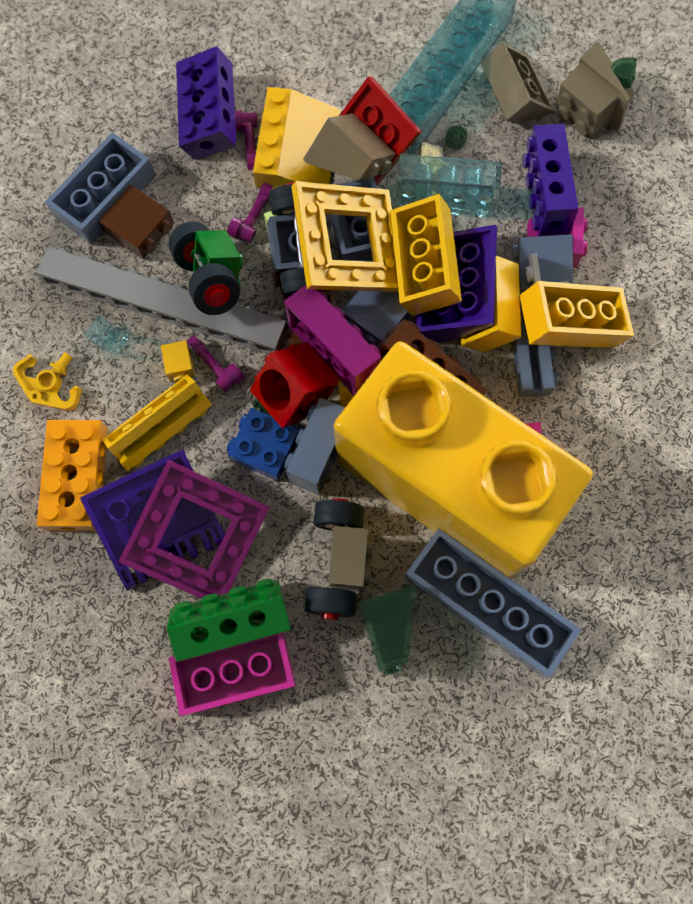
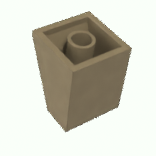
(349, 149)

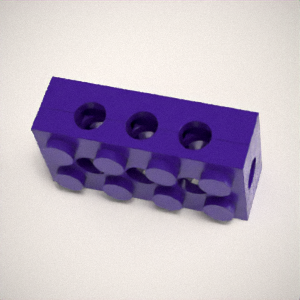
(205, 104)
(550, 181)

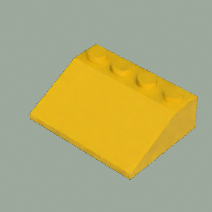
(285, 136)

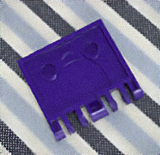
(119, 505)

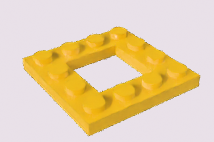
(322, 272)

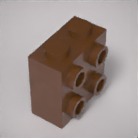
(137, 222)

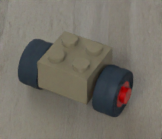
(348, 559)

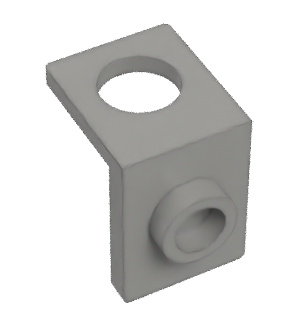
(533, 270)

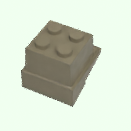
(593, 94)

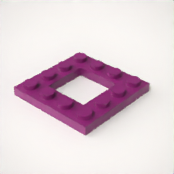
(177, 482)

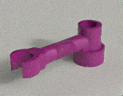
(246, 123)
(244, 229)
(226, 377)

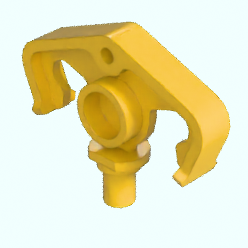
(45, 387)

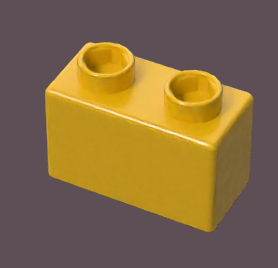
(457, 460)

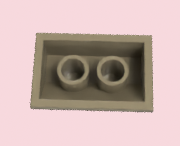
(515, 85)

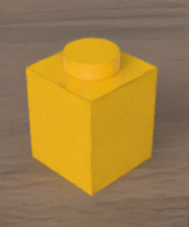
(177, 360)

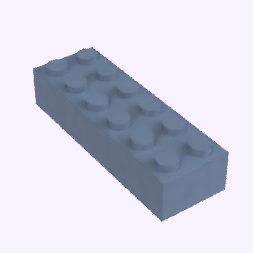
(493, 604)

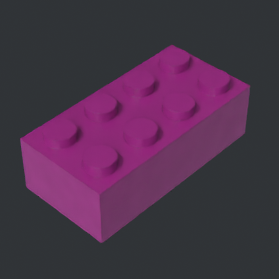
(332, 337)

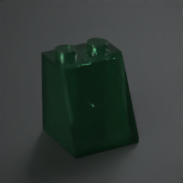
(389, 627)

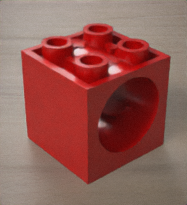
(293, 382)

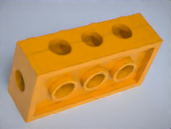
(60, 464)

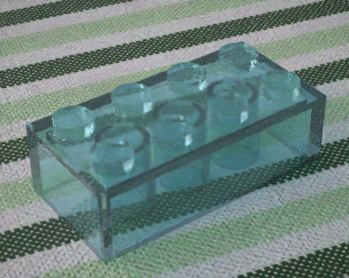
(462, 183)

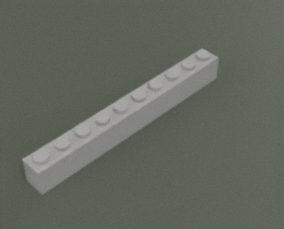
(159, 300)

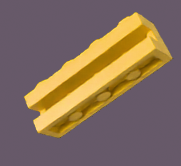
(157, 422)

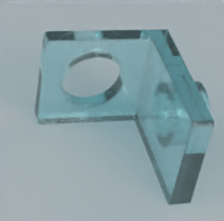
(107, 335)

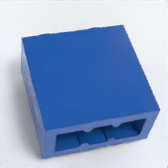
(262, 444)

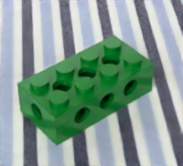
(227, 619)

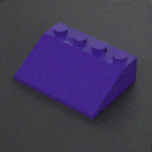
(477, 276)

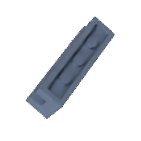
(533, 365)

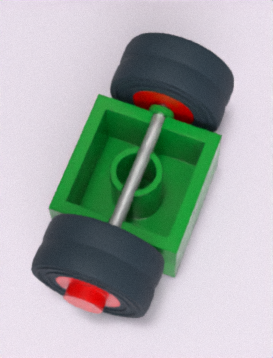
(214, 265)

